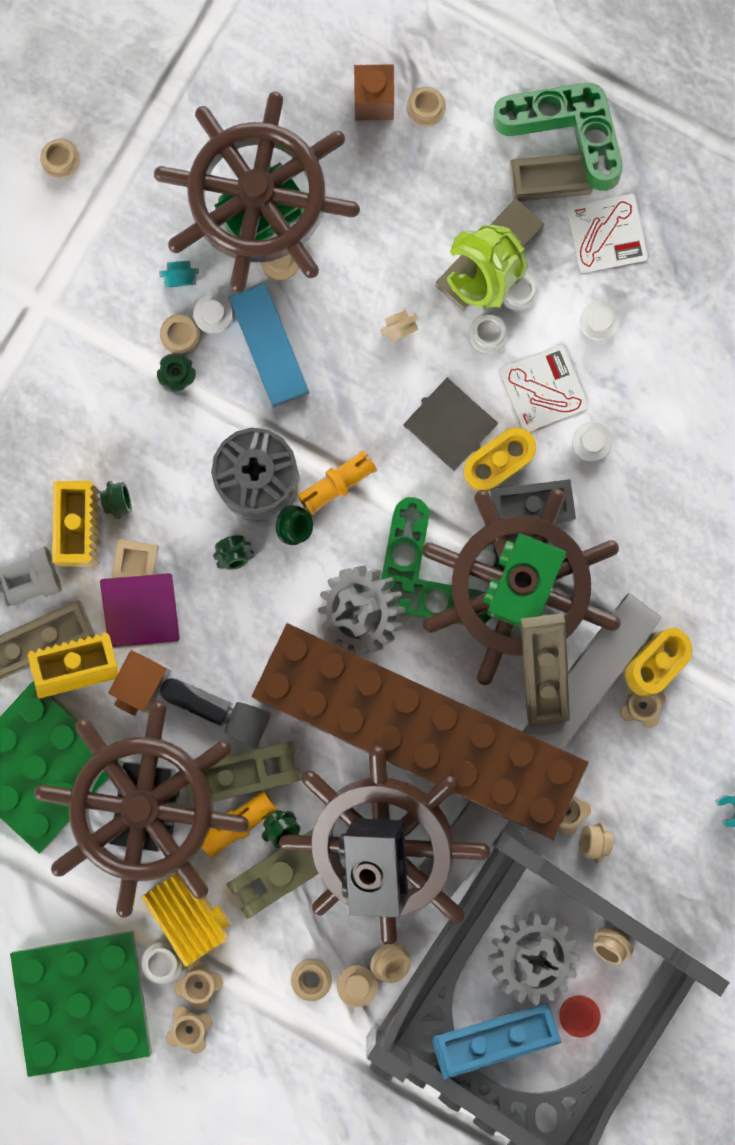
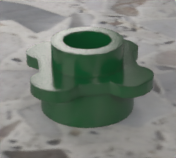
(233, 552)

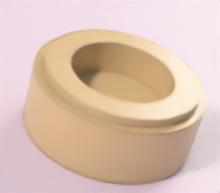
(180, 334)

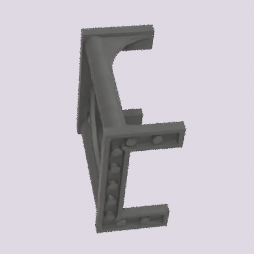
(395, 1046)

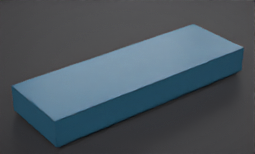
(269, 345)
(496, 1040)

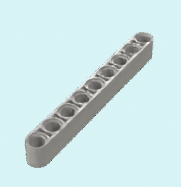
(587, 684)

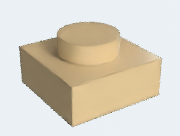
(134, 559)

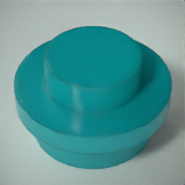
(179, 274)

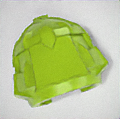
(498, 261)

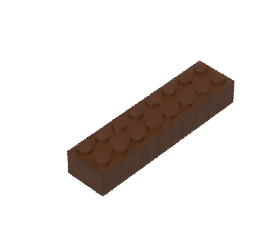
(421, 730)

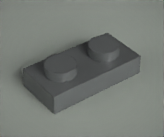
(531, 499)

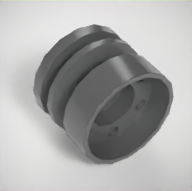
(274, 489)

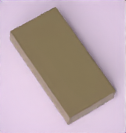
(548, 177)

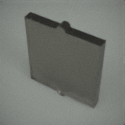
(450, 424)

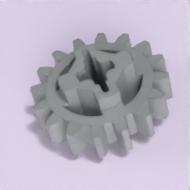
(350, 593)
(531, 973)

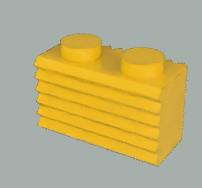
(75, 524)
(73, 665)
(187, 921)

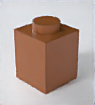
(374, 92)
(138, 683)

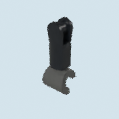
(243, 721)

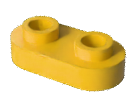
(498, 459)
(656, 664)

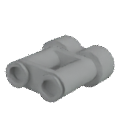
(43, 575)

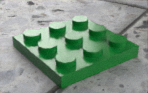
(35, 750)
(80, 1003)

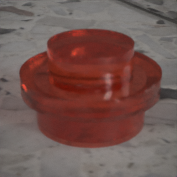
(579, 1016)

